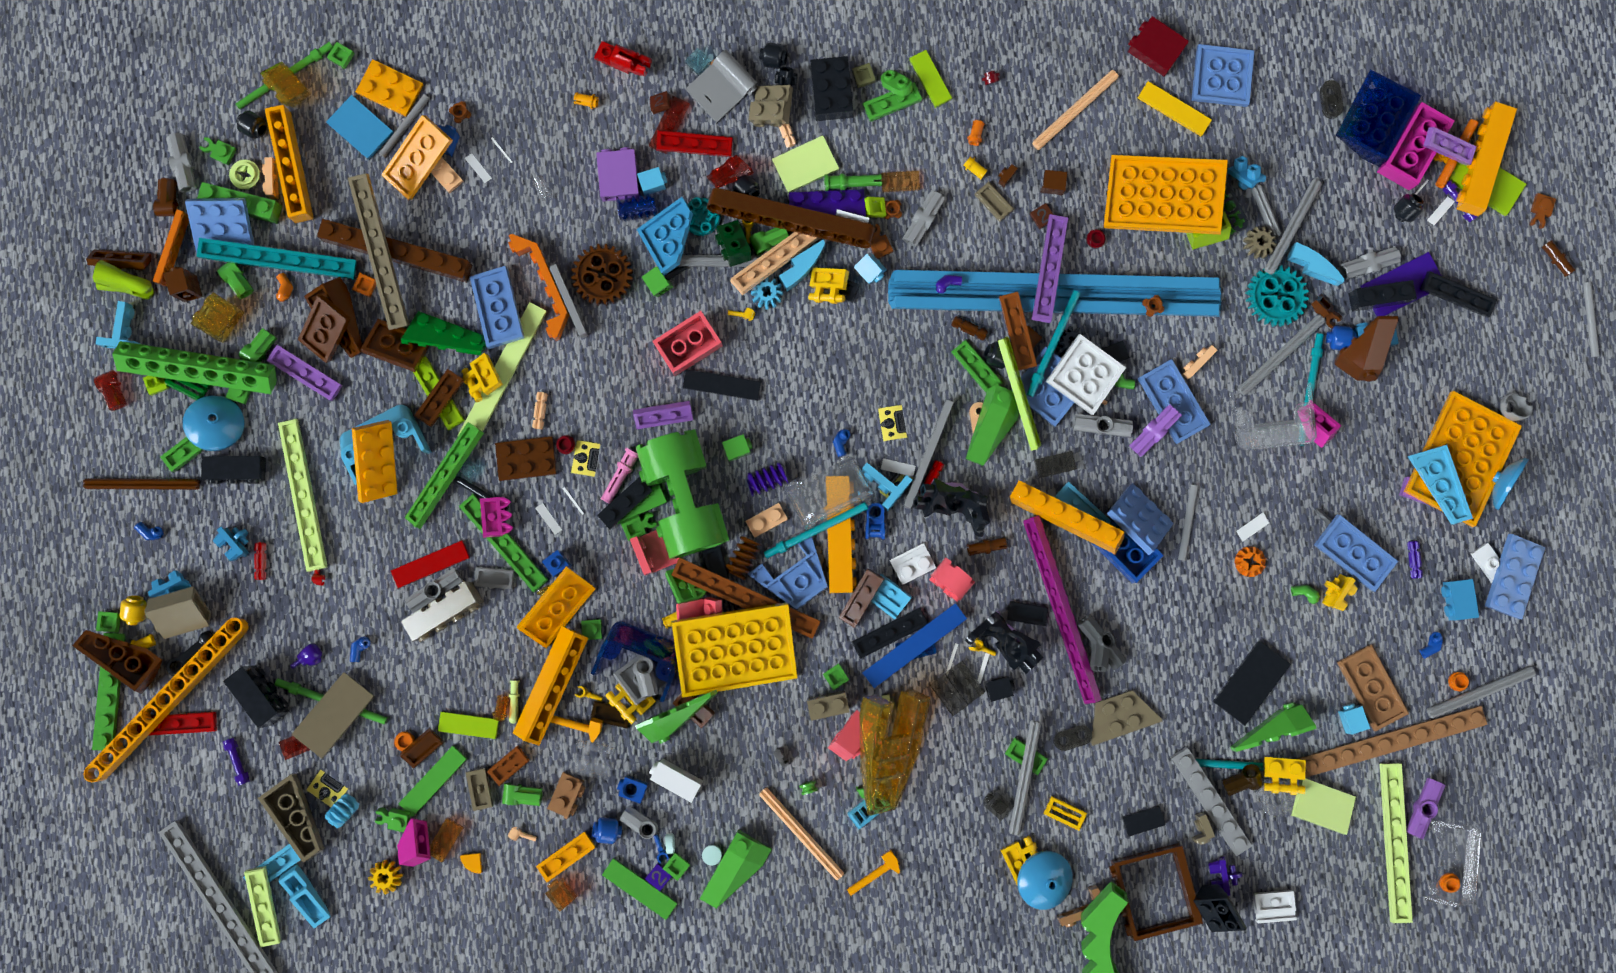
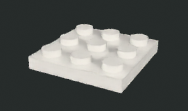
(1085, 374)

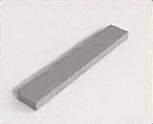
(928, 454)

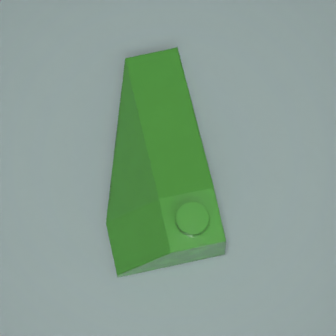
(994, 422)
(1286, 721)
(668, 722)
(737, 865)

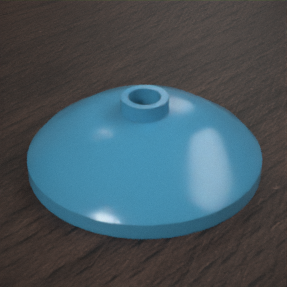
(214, 434)
(1506, 480)
(1037, 875)

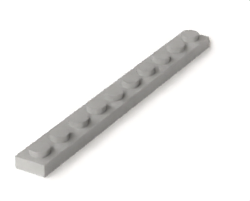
(216, 899)

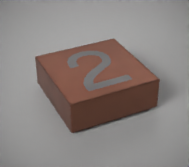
(660, 102)
(1041, 215)

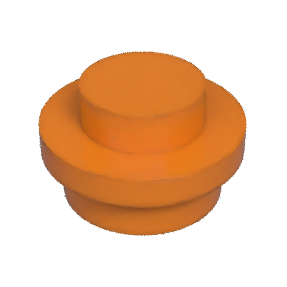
(1458, 681)
(1449, 882)

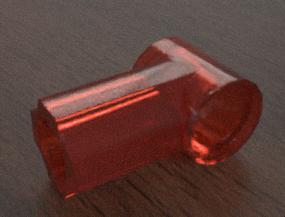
(110, 388)

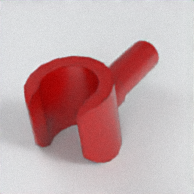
(317, 578)

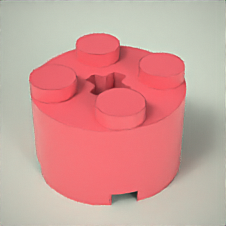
(952, 579)

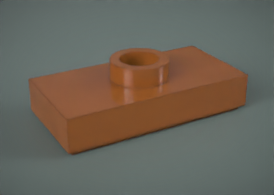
(508, 765)

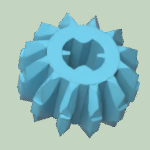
(774, 291)
(342, 810)

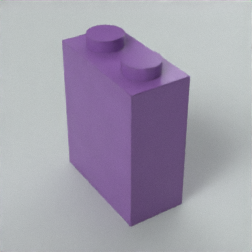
(617, 174)

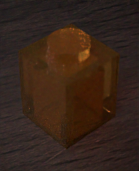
(560, 893)

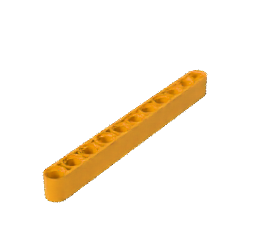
(158, 702)

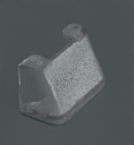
(829, 492)

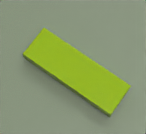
(930, 78)
(468, 725)

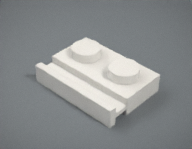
(912, 564)
(1274, 906)

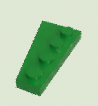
(436, 332)

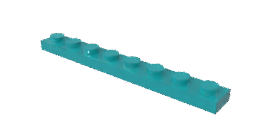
(276, 258)

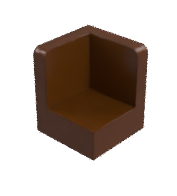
(1054, 182)

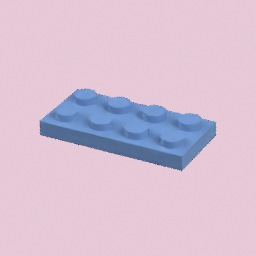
(497, 307)
(1165, 387)
(1356, 553)
(1515, 576)

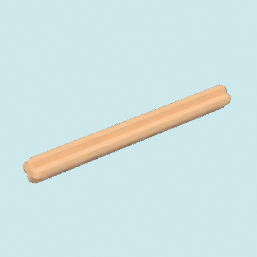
(1075, 109)
(801, 833)

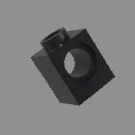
(999, 688)

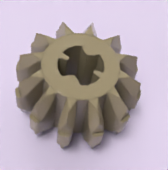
(1253, 245)

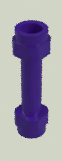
(1450, 188)
(230, 746)

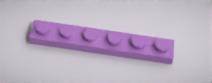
(1050, 268)

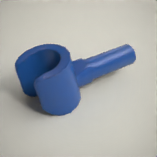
(661, 851)

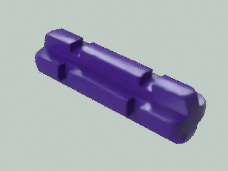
(1415, 559)

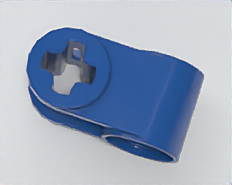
(875, 523)

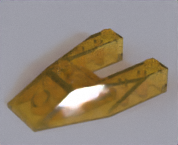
(889, 760)

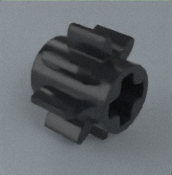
(786, 76)

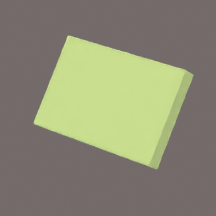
(805, 164)
(1324, 806)

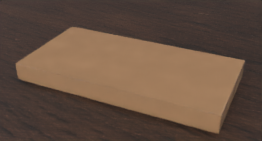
(1372, 687)

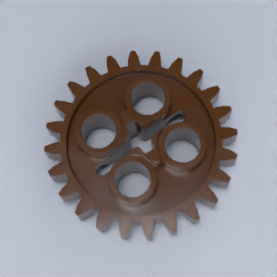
(609, 259)

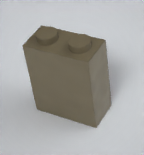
(178, 612)
(827, 705)

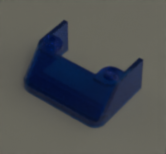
(643, 643)

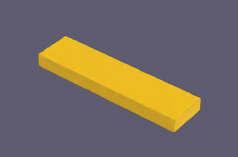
(1174, 108)

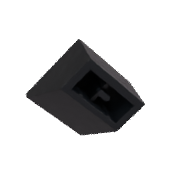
(1218, 909)

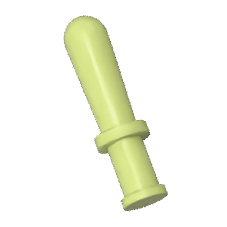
(513, 710)

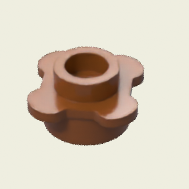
(454, 110)
(896, 206)
(1150, 311)

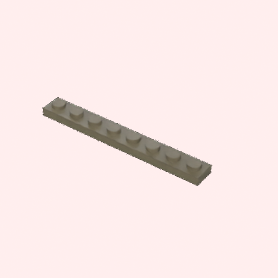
(378, 251)

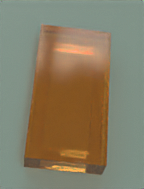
(900, 181)

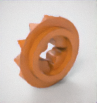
(1242, 566)

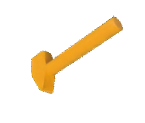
(593, 728)
(890, 863)

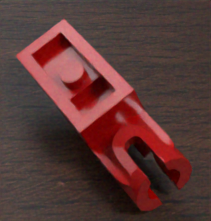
(623, 59)

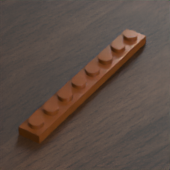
(739, 594)

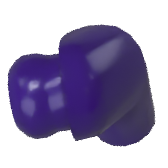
(947, 280)

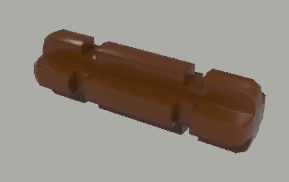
(969, 328)

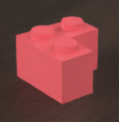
(847, 741)

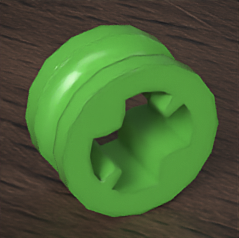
(808, 787)

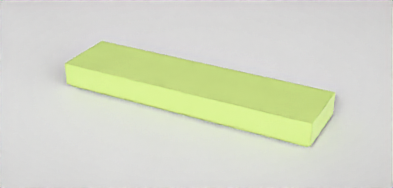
(262, 906)

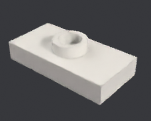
(1487, 560)

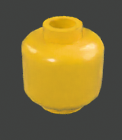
(133, 609)

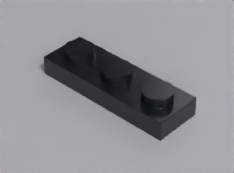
(624, 503)

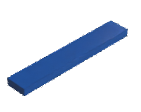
(914, 645)

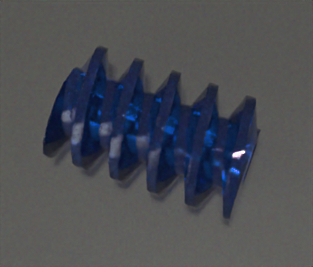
(636, 207)

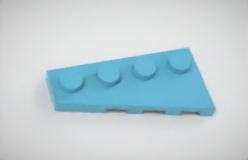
(1442, 480)

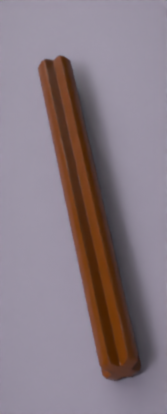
(161, 484)

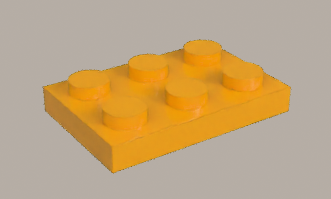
(389, 88)

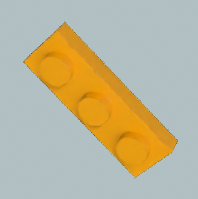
(566, 856)

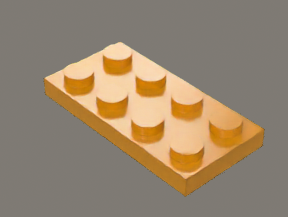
(416, 157)
(374, 461)
(556, 607)

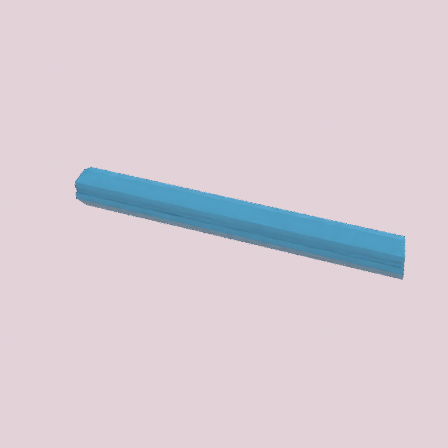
(1098, 292)

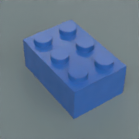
(1131, 558)

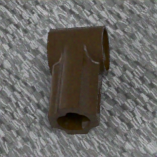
(1247, 779)

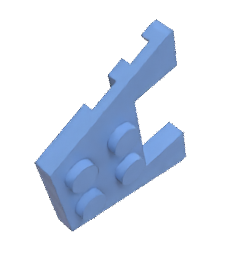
(799, 582)

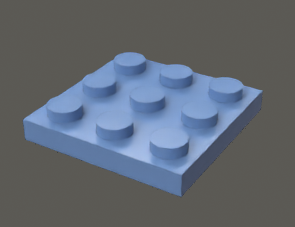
(1222, 75)
(219, 220)
(1047, 400)
(1140, 518)

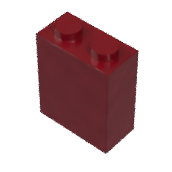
(1157, 45)

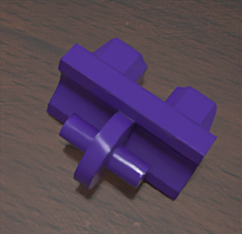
(1219, 866)

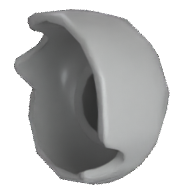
(1521, 409)

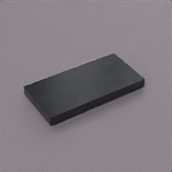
(1251, 682)

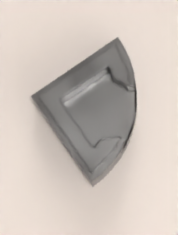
(781, 757)

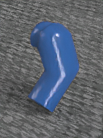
(839, 442)
(357, 647)

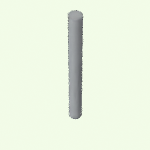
(404, 125)
(1591, 321)
(1188, 522)

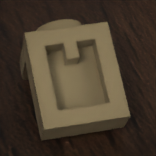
(1203, 825)

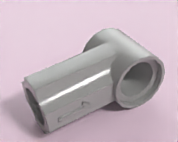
(645, 680)
(637, 821)

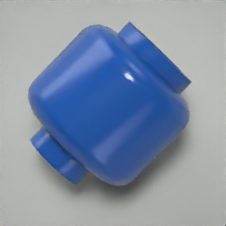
(1340, 337)
(606, 830)

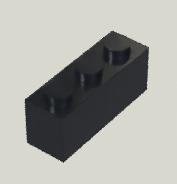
(1382, 295)
(233, 469)

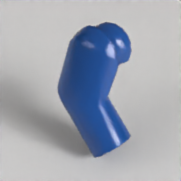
(149, 533)
(1434, 645)

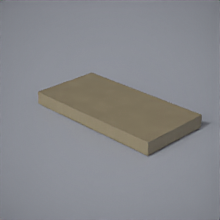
(333, 715)

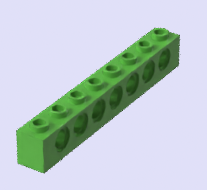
(195, 367)

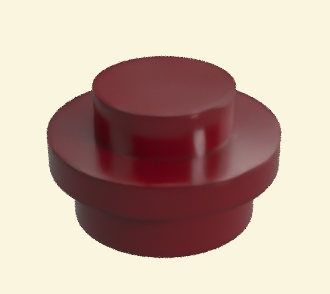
(991, 77)
(1095, 239)
(565, 444)

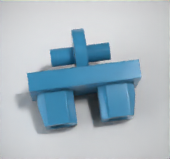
(1247, 175)
(226, 536)
(176, 583)

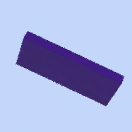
(1412, 270)

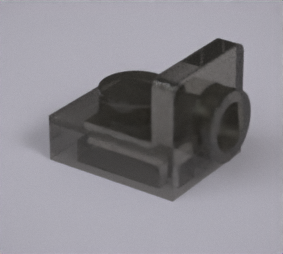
(997, 804)

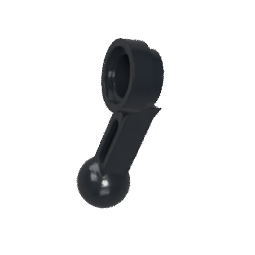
(188, 654)

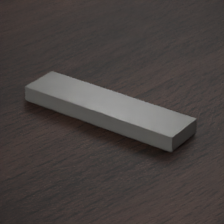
(568, 301)

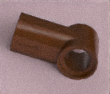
(166, 201)

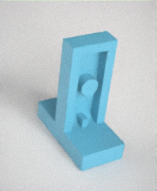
(121, 329)
(886, 486)

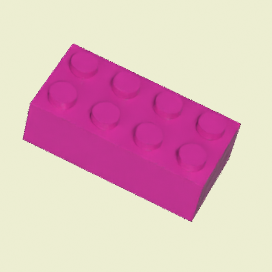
(1409, 157)

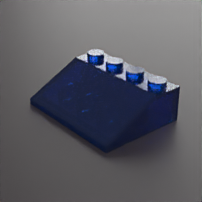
(1377, 118)

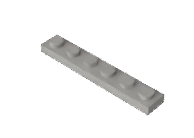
(1211, 801)

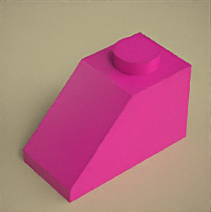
(1326, 427)
(414, 844)

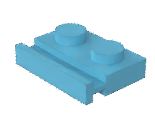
(891, 598)

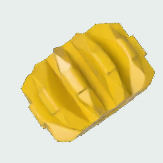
(389, 883)

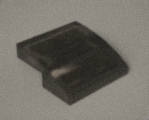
(957, 688)

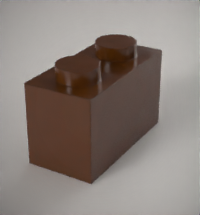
(183, 284)

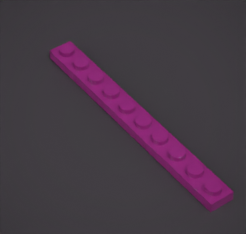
(1062, 610)

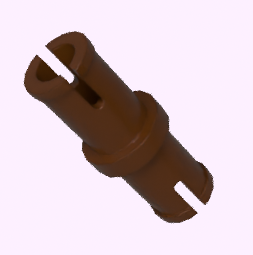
(1558, 258)
(986, 546)

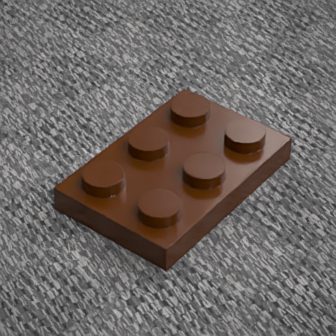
(324, 328)
(387, 346)
(525, 458)

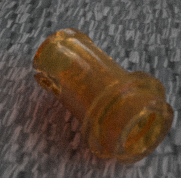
(501, 708)

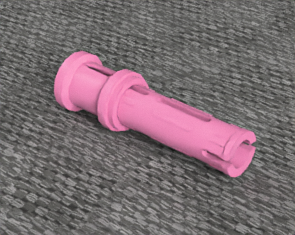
(624, 467)

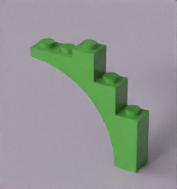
(1099, 921)

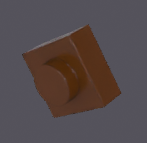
(1006, 174)

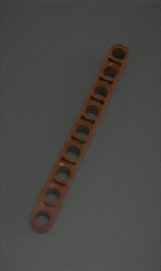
(791, 218)

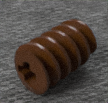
(743, 557)

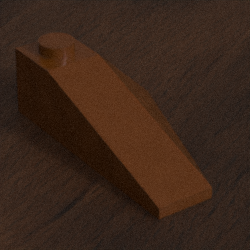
(338, 294)
(1368, 353)
(125, 661)

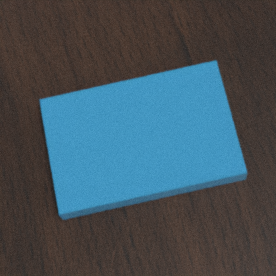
(360, 127)

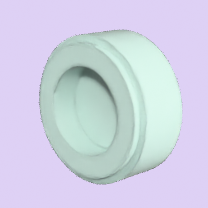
(670, 843)
(711, 855)

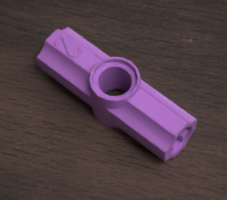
(1155, 430)
(1419, 820)

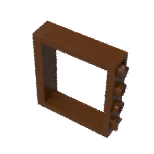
(1186, 884)

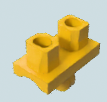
(1338, 590)

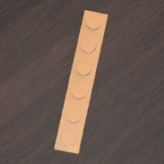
(771, 261)

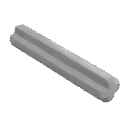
(1266, 211)

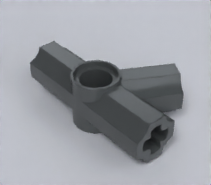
(1102, 646)

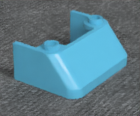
(402, 424)

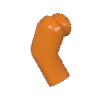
(285, 289)

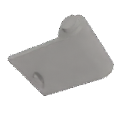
(724, 84)

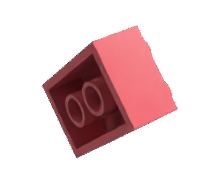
(687, 343)

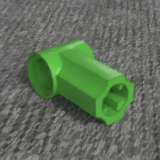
(765, 241)
(234, 277)
(258, 347)
(521, 795)

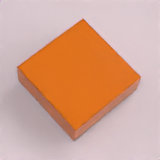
(364, 285)

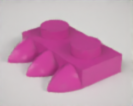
(493, 516)

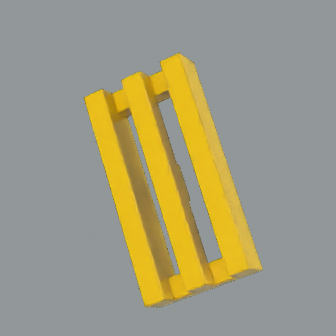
(1050, 806)

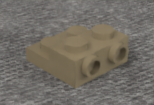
(771, 105)

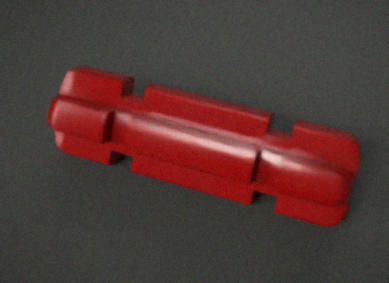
(934, 473)
(260, 561)

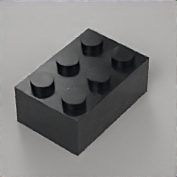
(831, 88)
(257, 695)

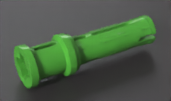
(843, 181)

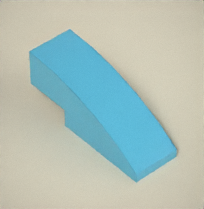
(1314, 264)
(802, 266)
(304, 896)

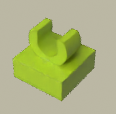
(875, 207)
(155, 384)

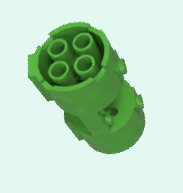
(670, 461)

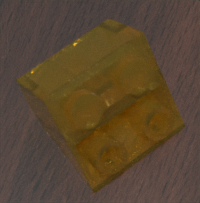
(286, 84)
(217, 317)

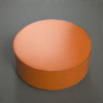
(403, 740)

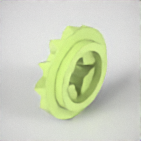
(241, 167)

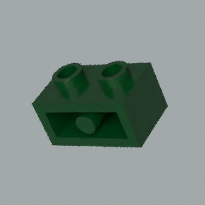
(733, 243)

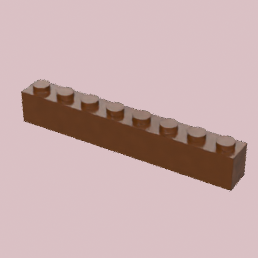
(400, 251)

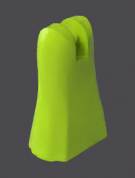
(114, 279)

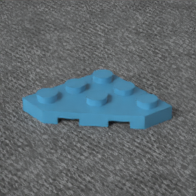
(667, 235)

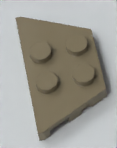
(1121, 716)

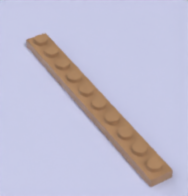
(1394, 741)

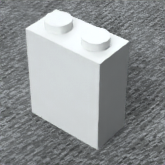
(675, 779)

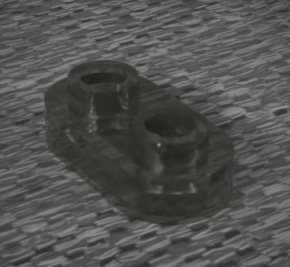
(1331, 100)
(1072, 738)

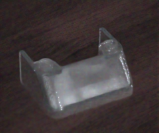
(1275, 434)
(1459, 856)

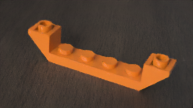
(557, 324)

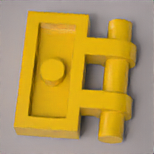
(828, 279)
(486, 375)
(627, 713)
(1284, 768)
(1015, 855)

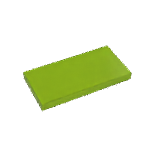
(1504, 192)

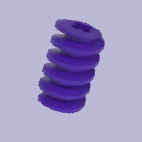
(766, 478)

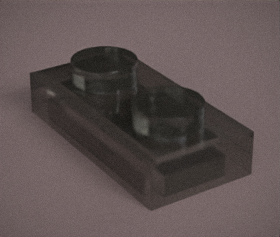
(1055, 464)

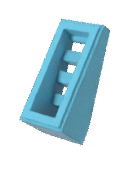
(853, 817)

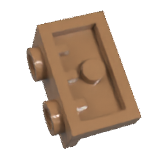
(566, 794)

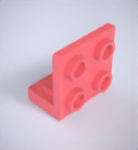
(651, 553)
(698, 607)

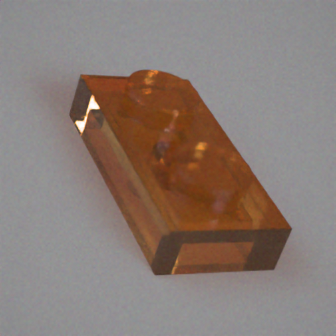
(445, 839)

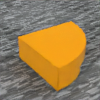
(472, 862)

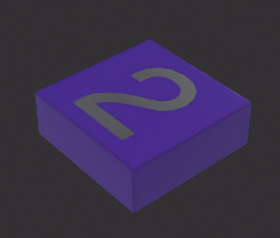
(658, 877)

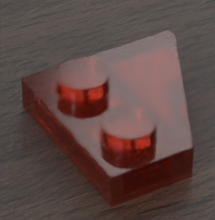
(728, 172)

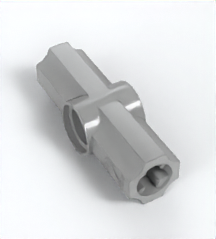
(181, 162)
(923, 218)
(1370, 263)
(1115, 427)
(424, 597)

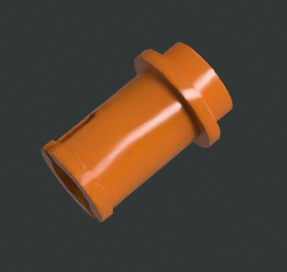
(976, 132)

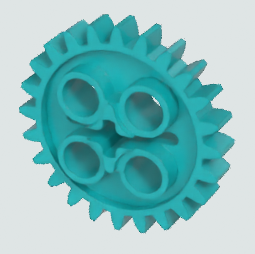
(1276, 312)

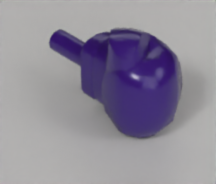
(309, 655)

